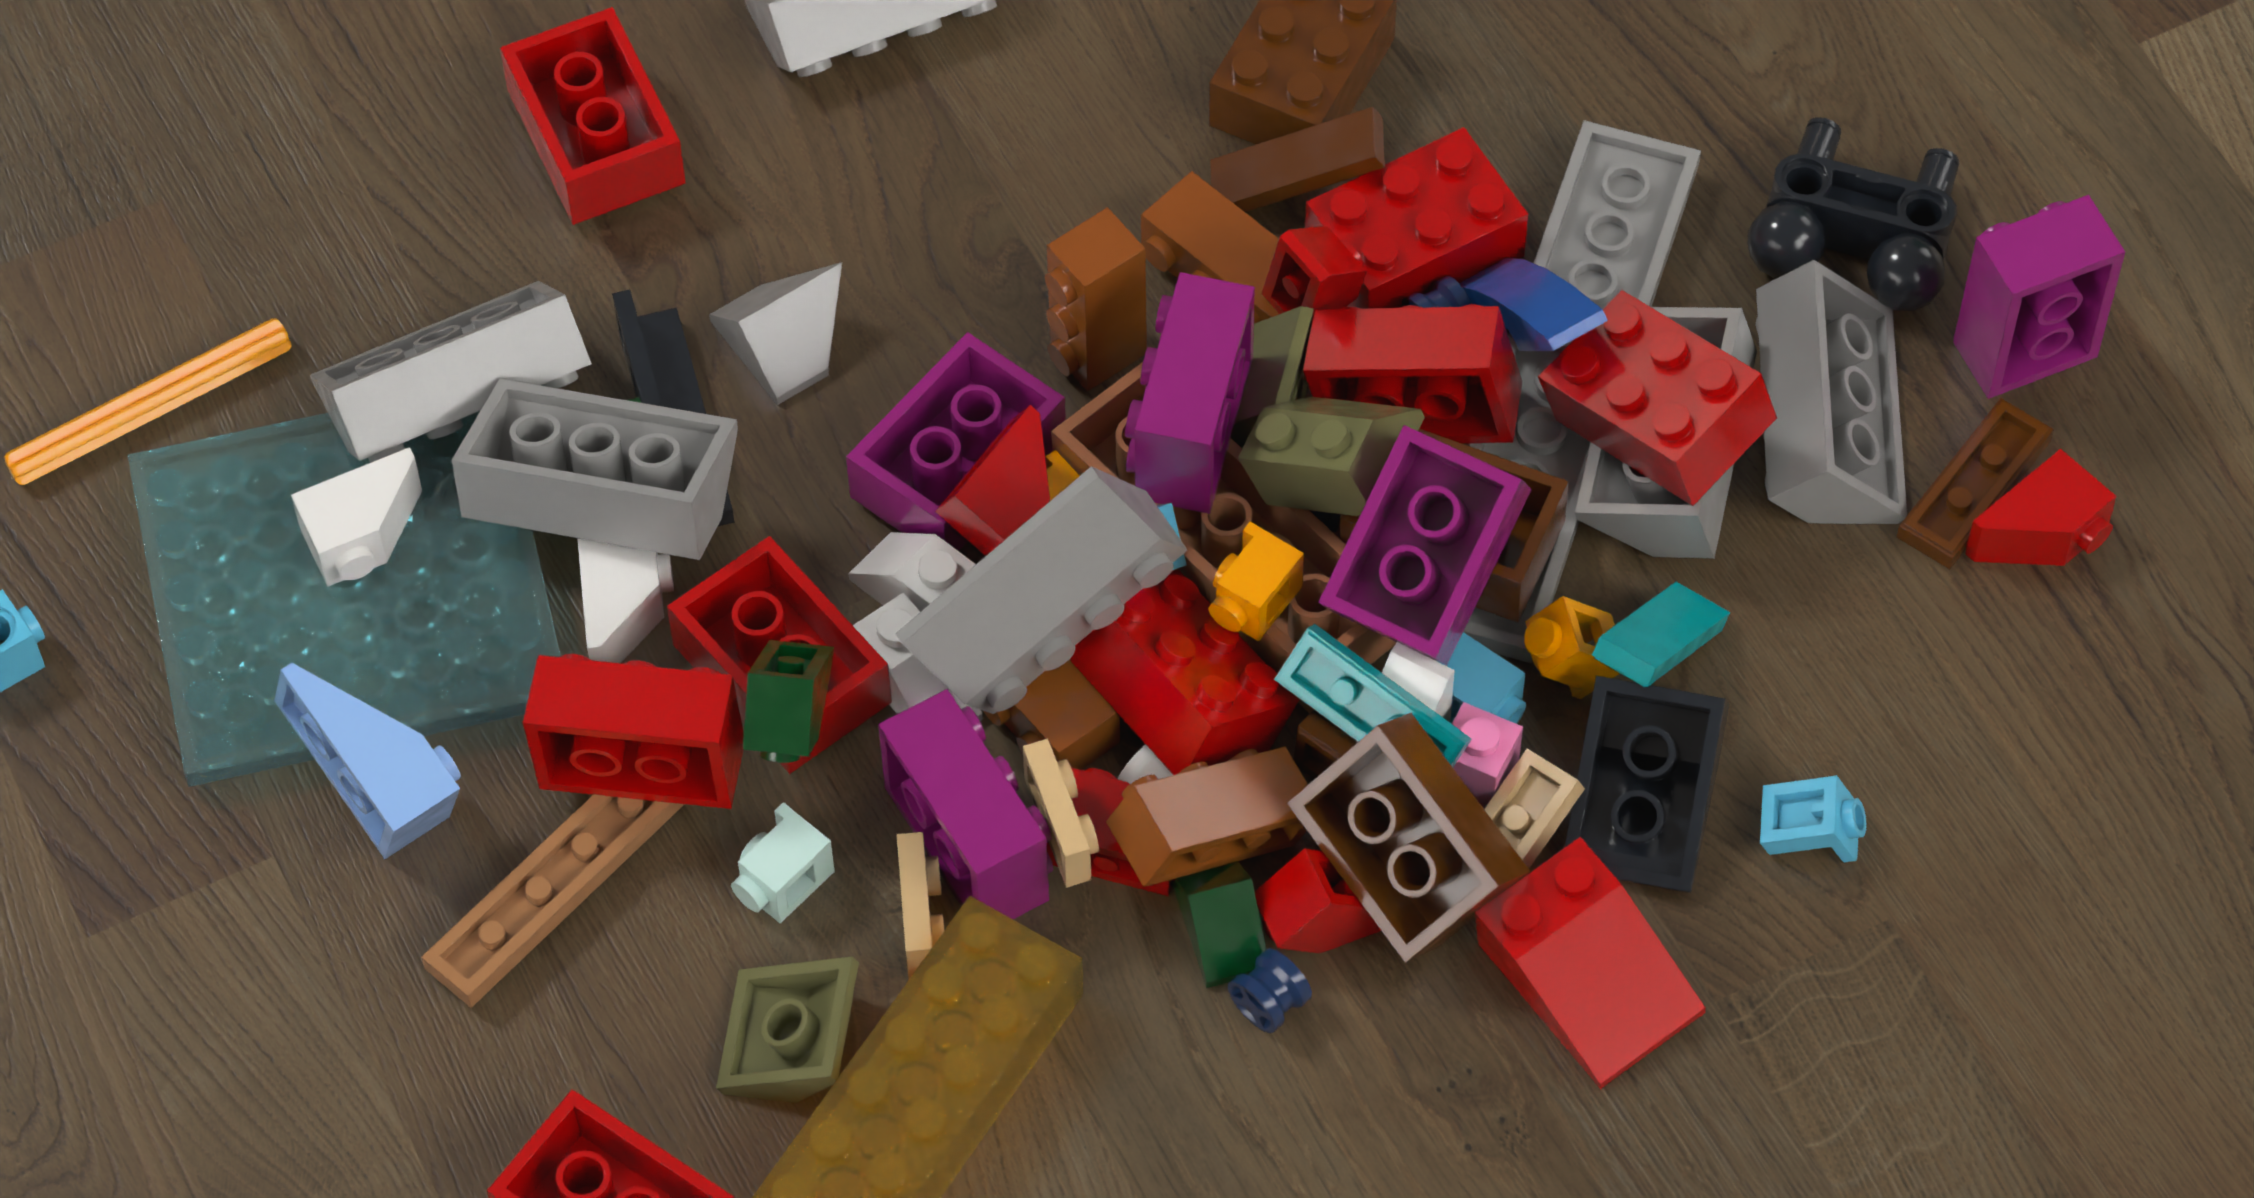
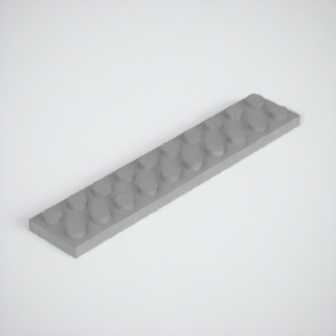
(1602, 237)

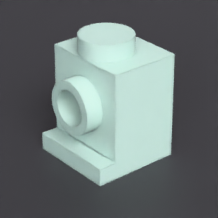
(783, 866)

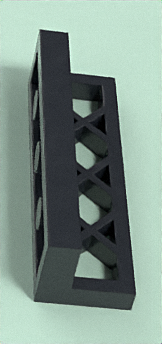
(660, 362)

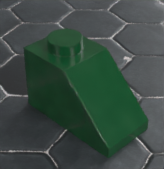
(786, 700)

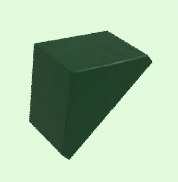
(1221, 921)

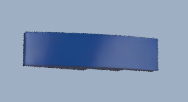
(1534, 304)

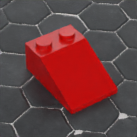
(1587, 962)

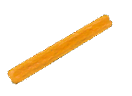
(147, 401)

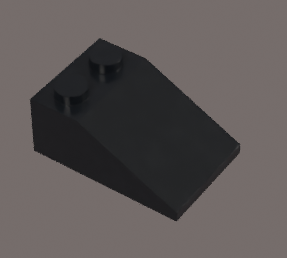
(1648, 780)

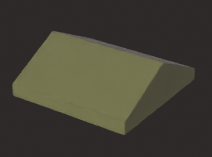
(787, 1029)

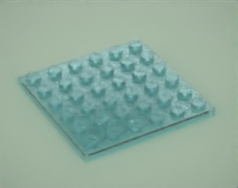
(427, 638)

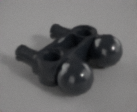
(1861, 213)

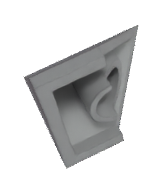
(784, 330)

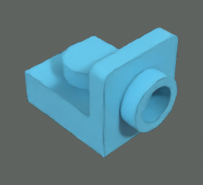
(1811, 817)

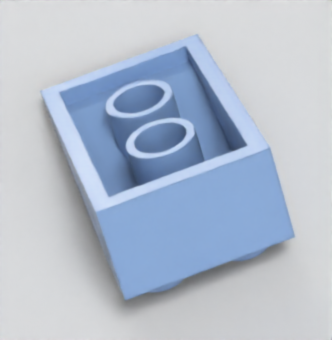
(374, 762)

